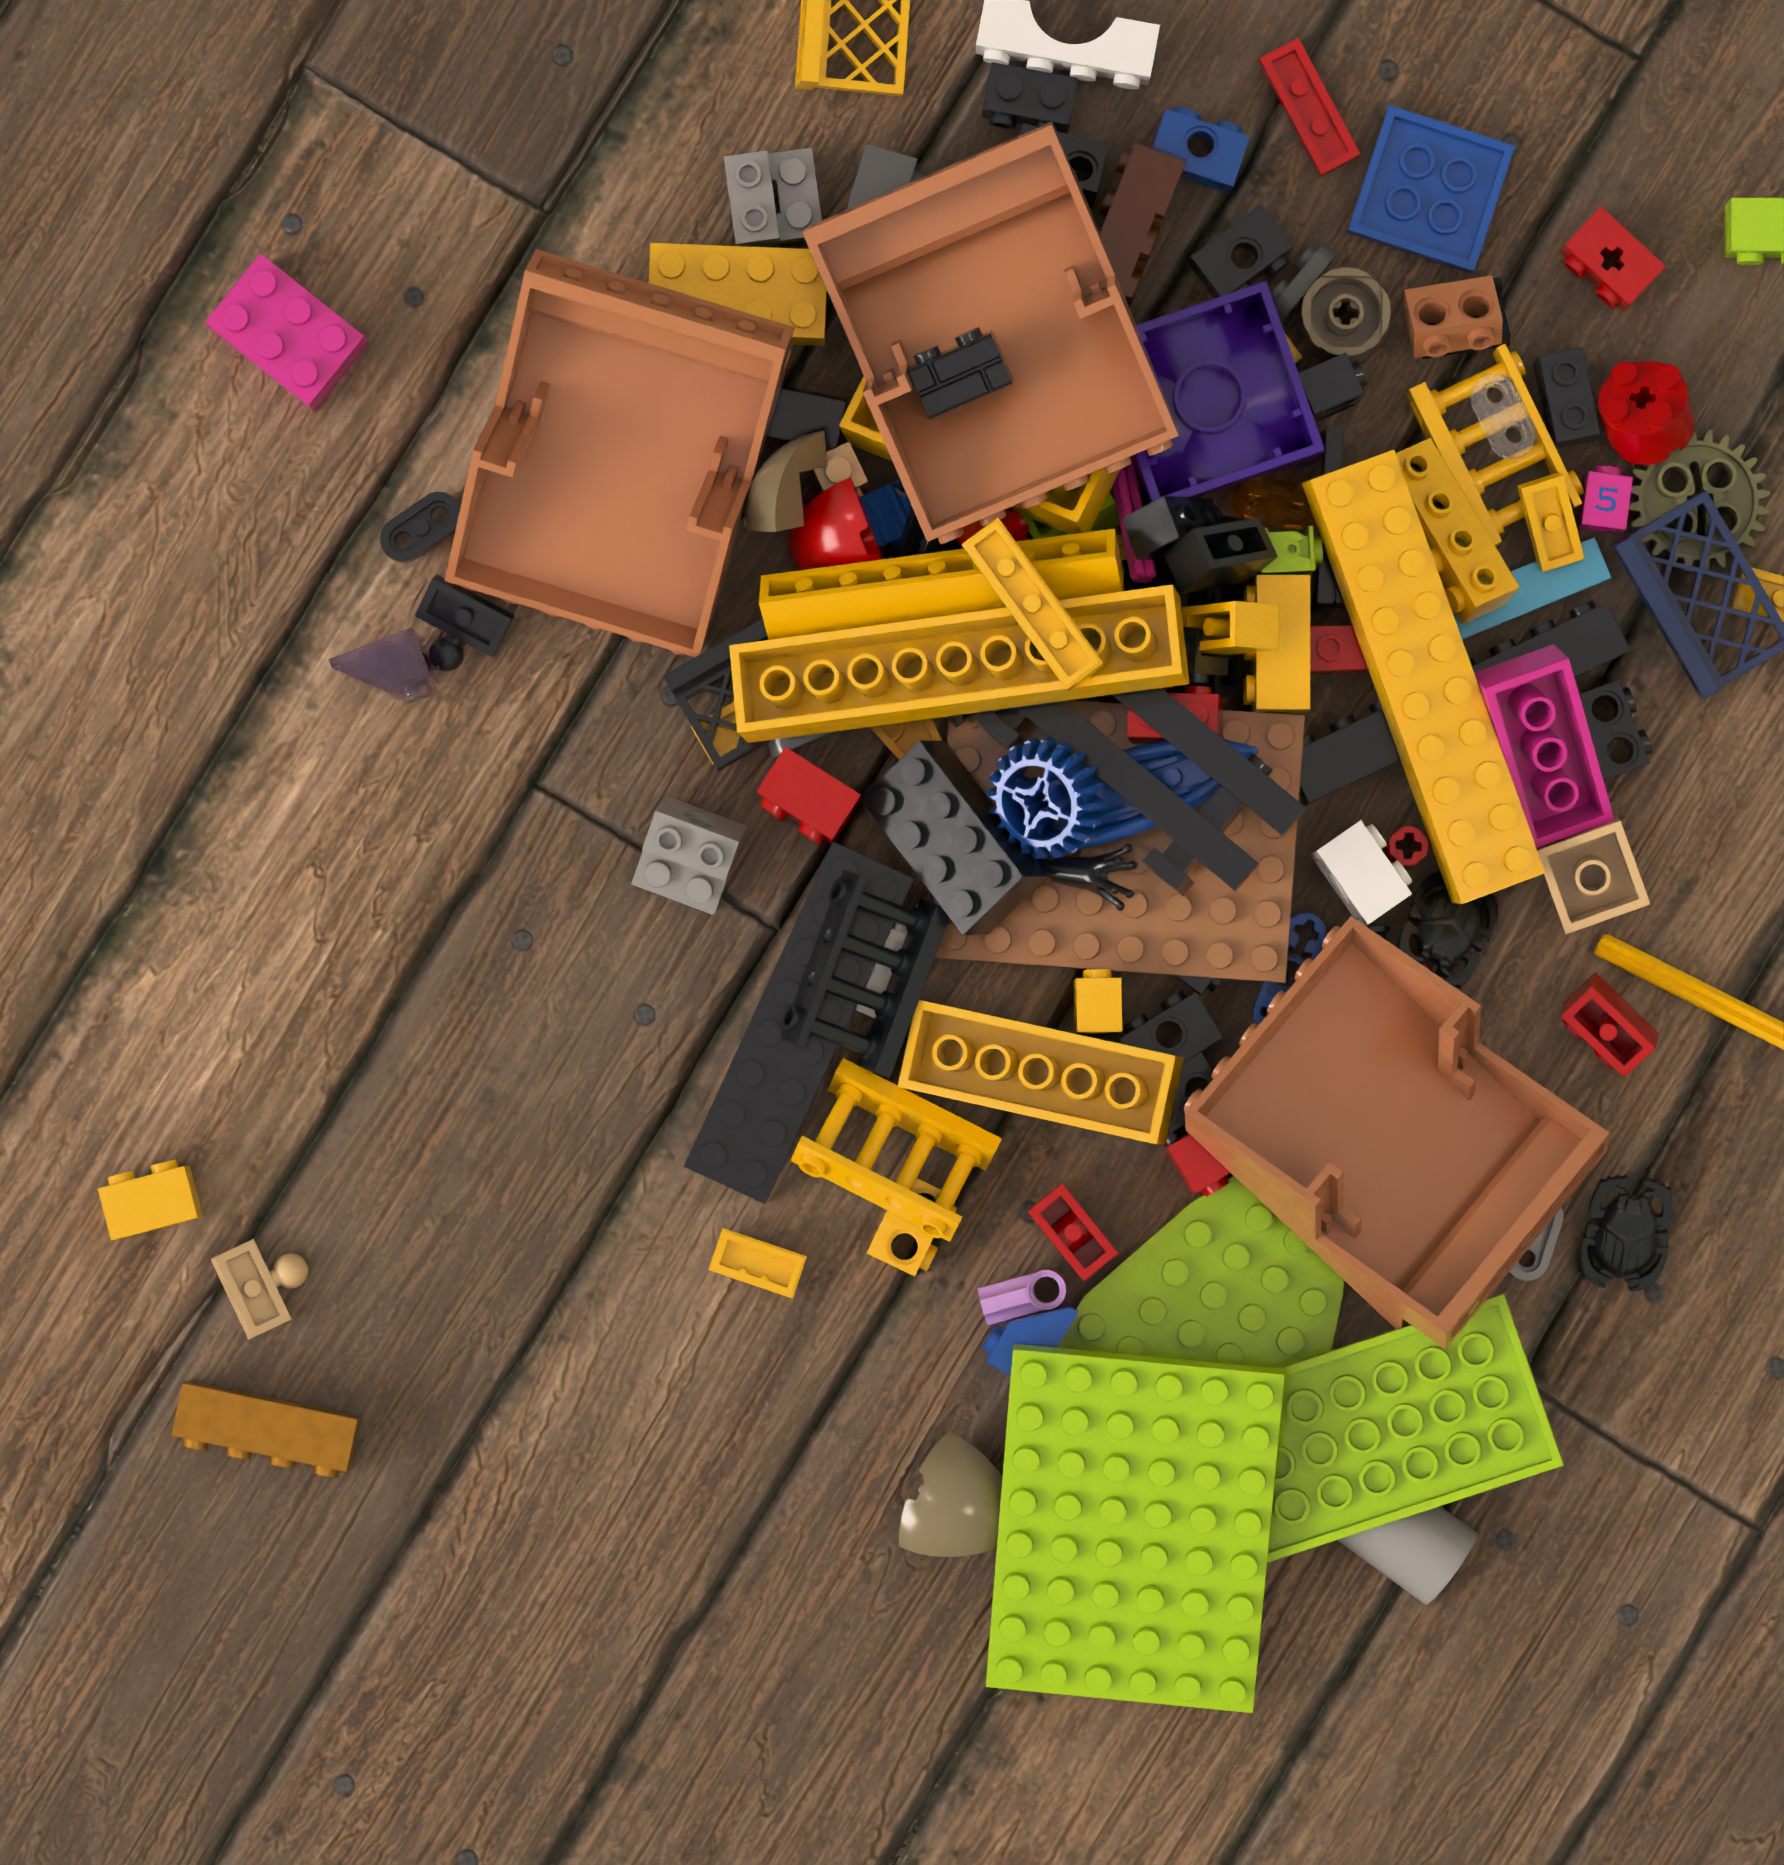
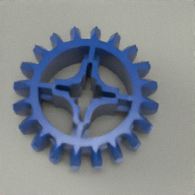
(1065, 786)

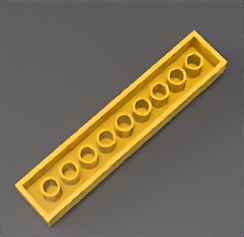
(949, 666)
(1423, 677)

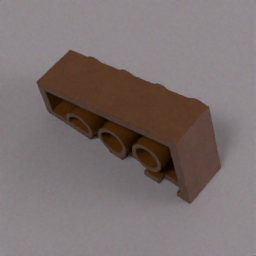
(1138, 210)

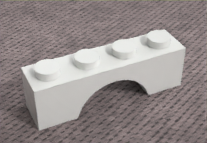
(1121, 53)

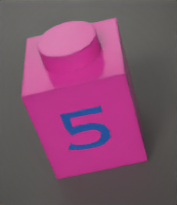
(1605, 500)

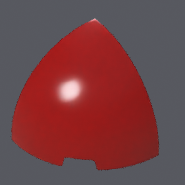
(834, 531)

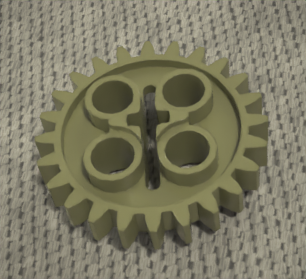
(1738, 498)

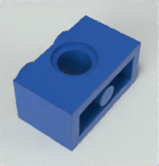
(1227, 143)

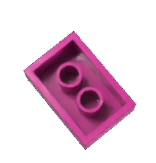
(287, 332)

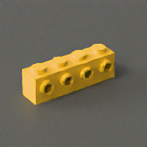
(1462, 550)

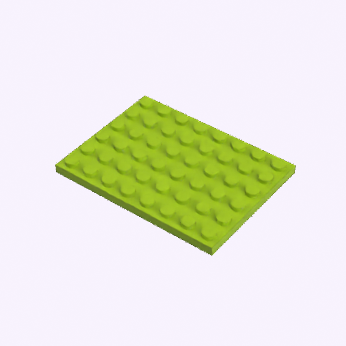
(1134, 1527)

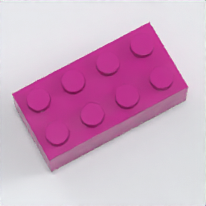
(1546, 743)

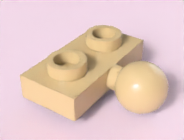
(254, 1288)

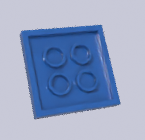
(1430, 189)

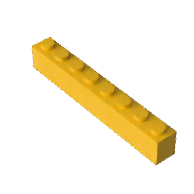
(929, 585)

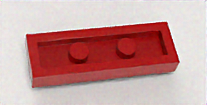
(1309, 107)

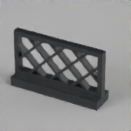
(700, 676)

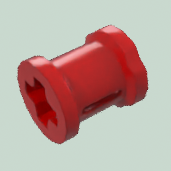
(1416, 838)

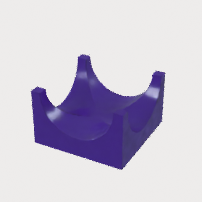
(1229, 395)

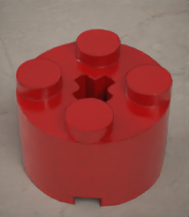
(1646, 411)

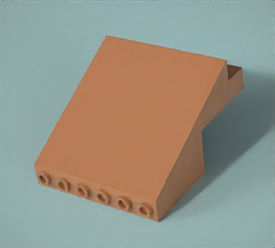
(1017, 254)
(618, 453)
(1393, 1133)

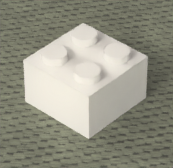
(1362, 872)

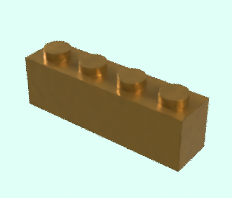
(266, 1427)

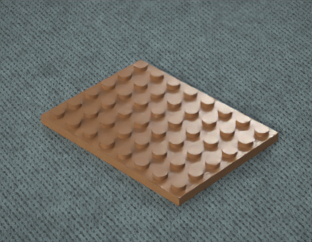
(1158, 931)

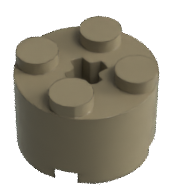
(1362, 297)

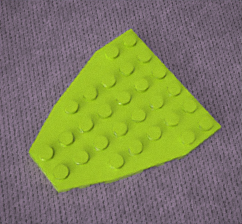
(1215, 1288)

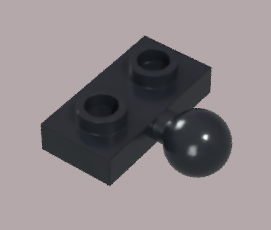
(463, 619)

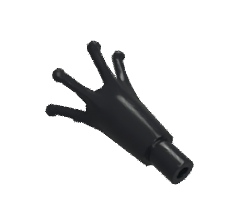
(1091, 873)

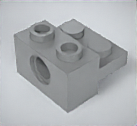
(753, 200)
(688, 854)

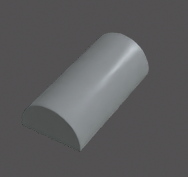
(1416, 1551)

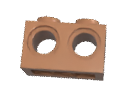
(1451, 310)

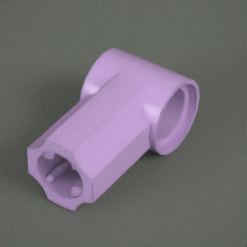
(1017, 1297)

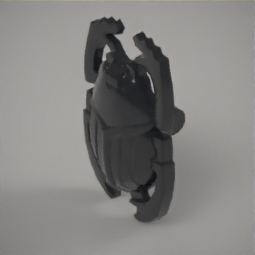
(1448, 929)
(1626, 1234)

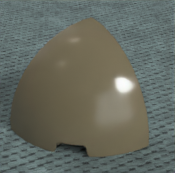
(775, 492)
(955, 1503)

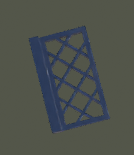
(1667, 612)

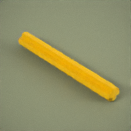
(1690, 989)

